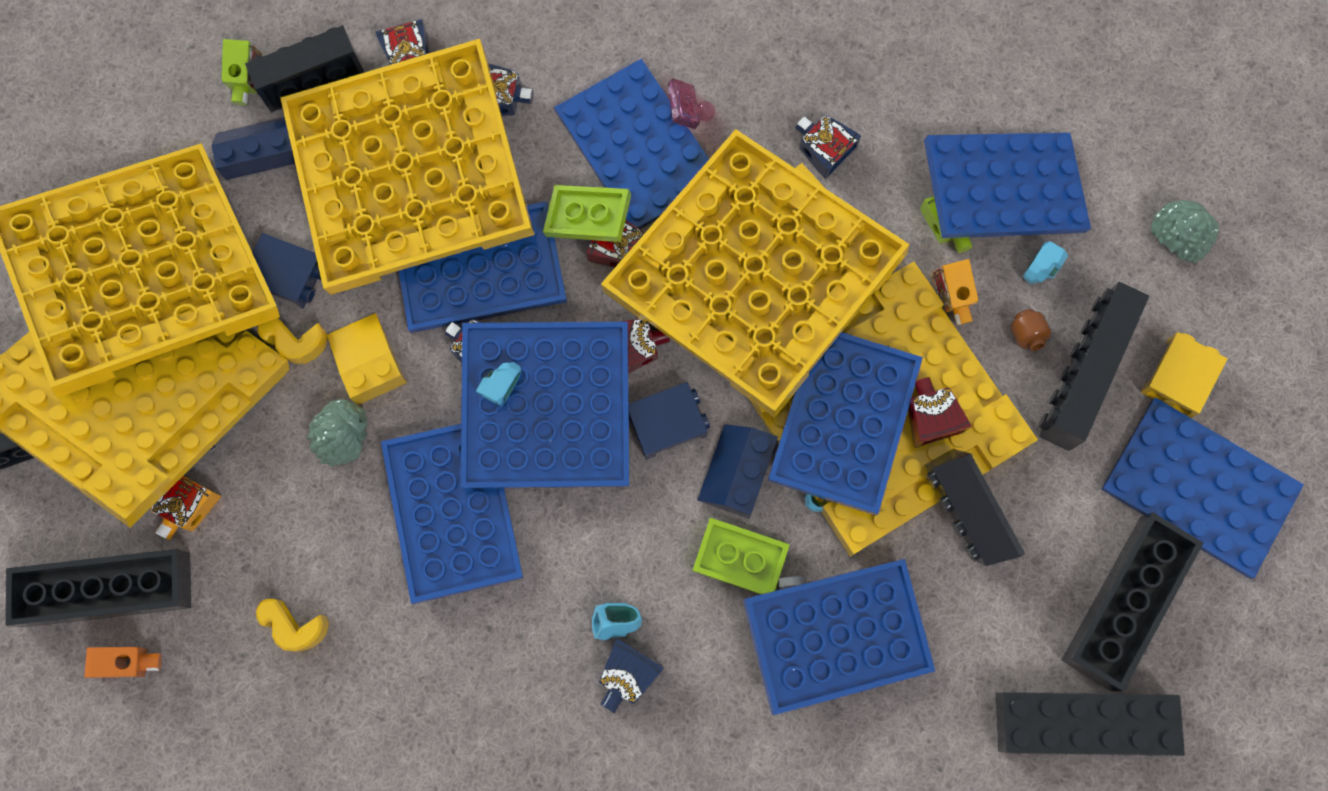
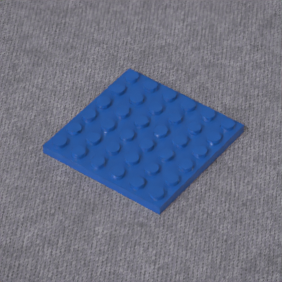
(563, 416)

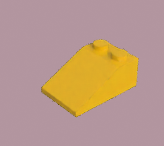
(365, 359)

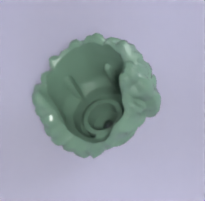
(1185, 229)
(338, 432)

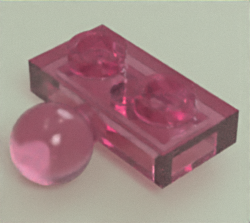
(685, 107)

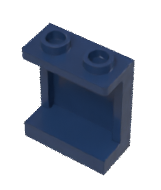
(287, 269)
(667, 419)

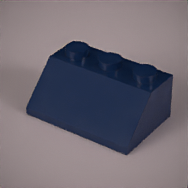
(252, 149)
(737, 469)

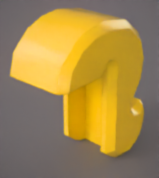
(288, 346)
(286, 630)

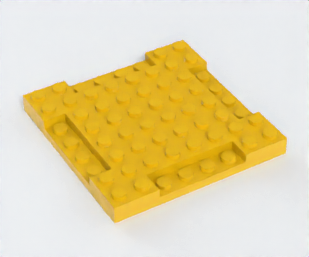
(405, 166)
(130, 267)
(755, 270)
(911, 319)
(143, 427)

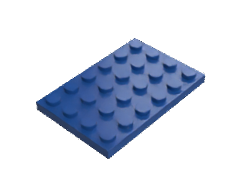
(632, 140)
(1006, 184)
(485, 281)
(847, 423)
(1203, 487)
(446, 534)
(838, 636)

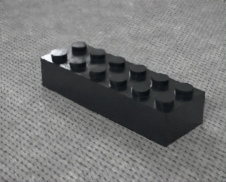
(1093, 366)
(98, 588)
(1132, 602)
(1089, 724)

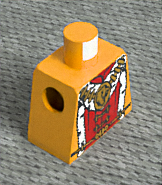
(952, 281)
(183, 507)

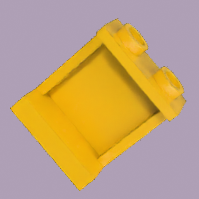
(1185, 374)

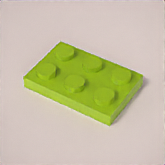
(587, 213)
(740, 557)

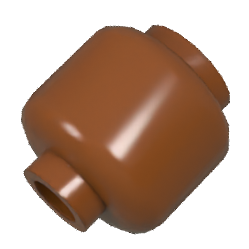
(1030, 330)

